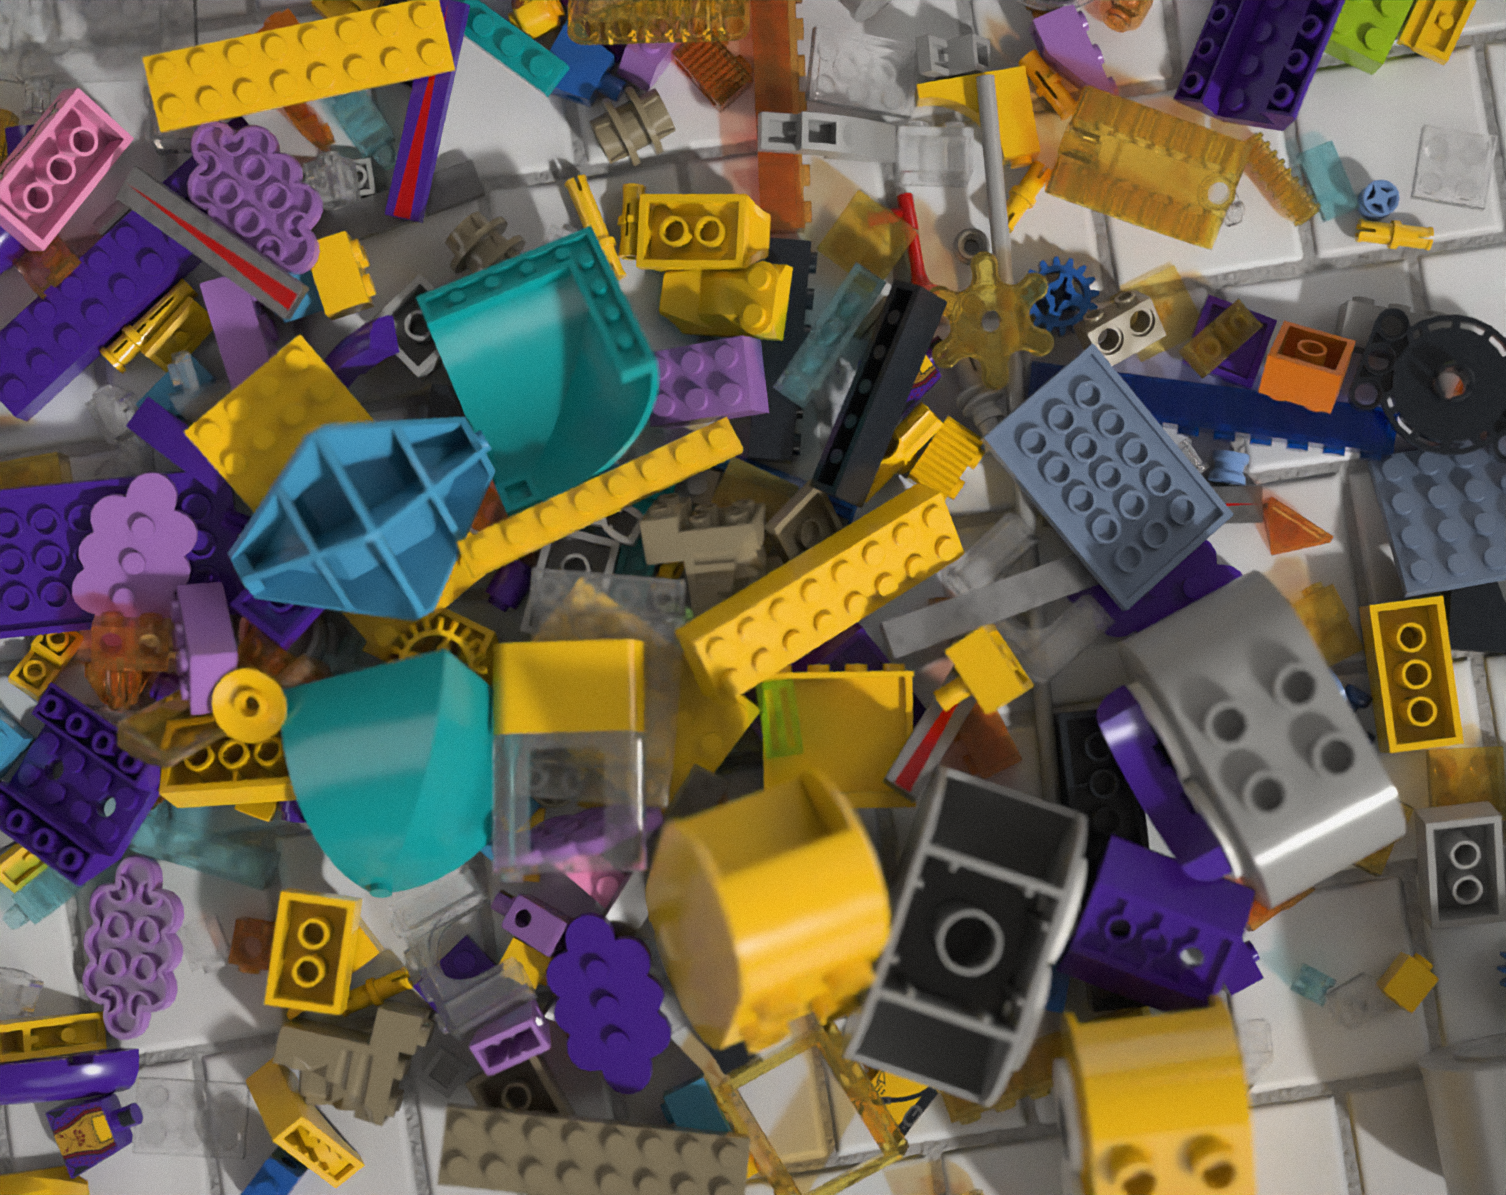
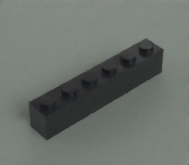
(878, 393)
(774, 432)

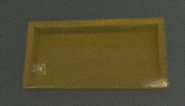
(168, 731)

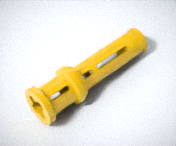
(135, 337)

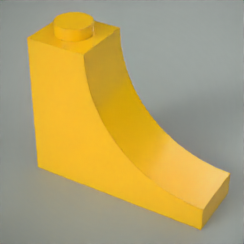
(1014, 106)
(300, 1126)

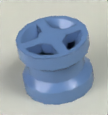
(1384, 195)
(1229, 467)

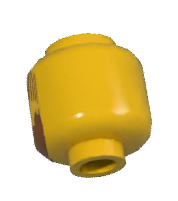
(536, 16)

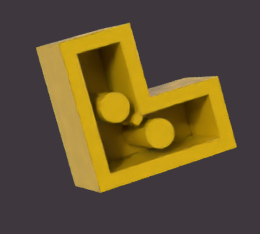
(342, 276)

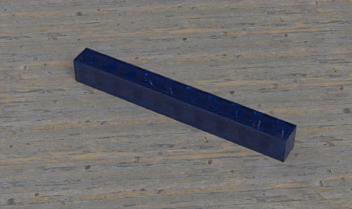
(1249, 415)

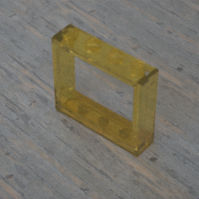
(856, 1086)

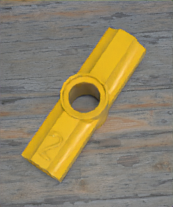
(904, 444)

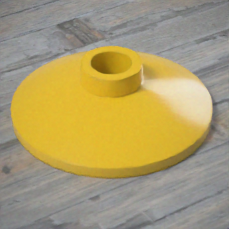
(238, 716)

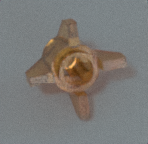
(116, 687)

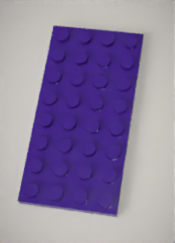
(42, 541)

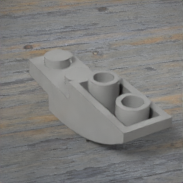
(827, 136)

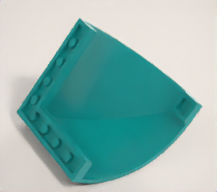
(546, 365)
(394, 769)

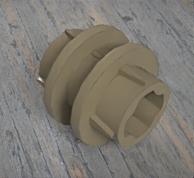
(632, 126)
(481, 243)

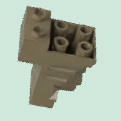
(718, 545)
(353, 1066)

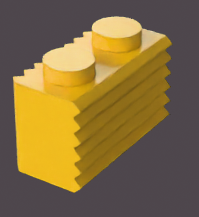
(947, 458)

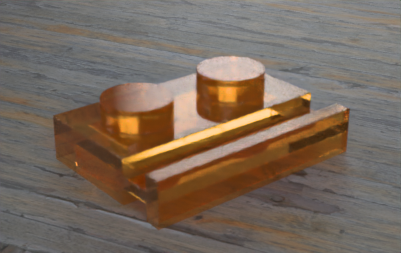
(48, 266)

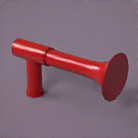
(907, 212)

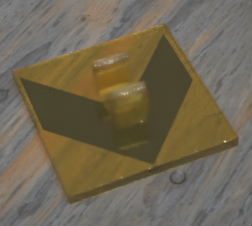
(1172, 306)

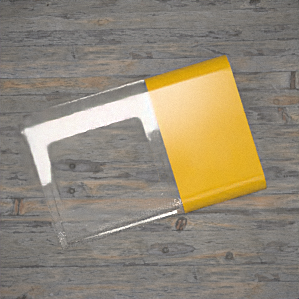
(560, 700)

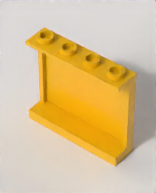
(848, 727)

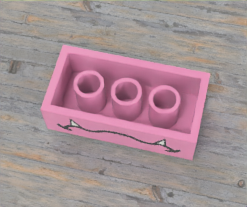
(57, 167)

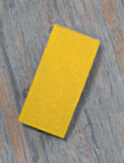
(45, 662)

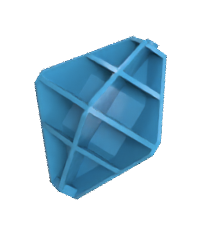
(367, 517)

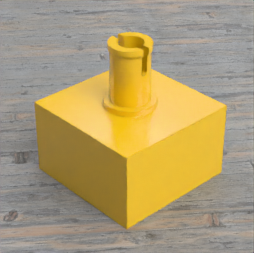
(985, 670)

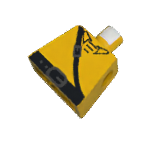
(902, 1096)

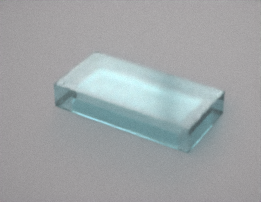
(1328, 181)

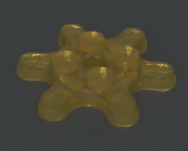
(1015, 330)

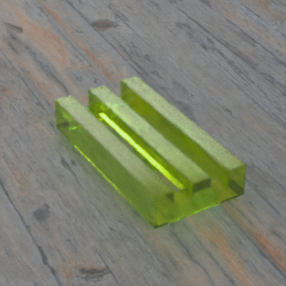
(784, 750)

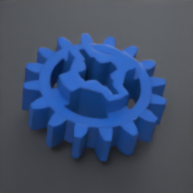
(1073, 302)

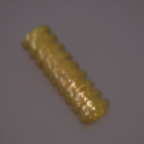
(1281, 181)

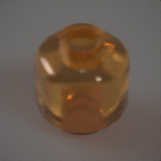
(1124, 14)

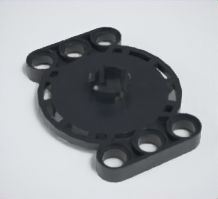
(1416, 391)

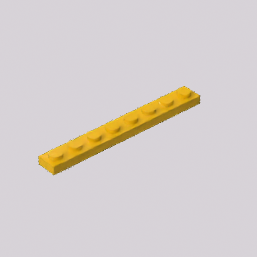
(599, 497)

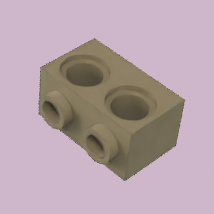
(1121, 337)

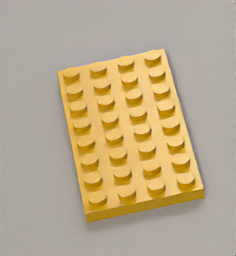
(260, 428)

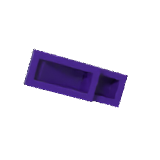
(167, 435)

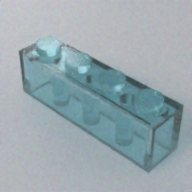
(829, 335)
(206, 851)

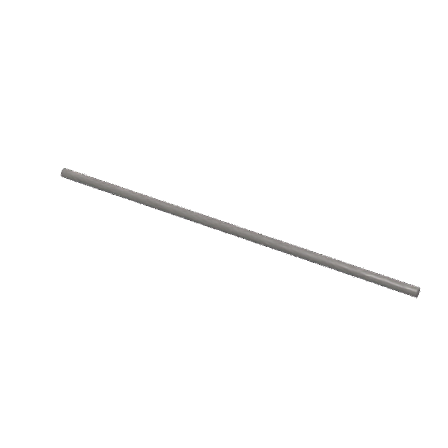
(1014, 397)

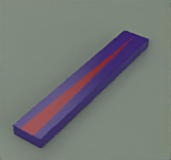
(425, 127)

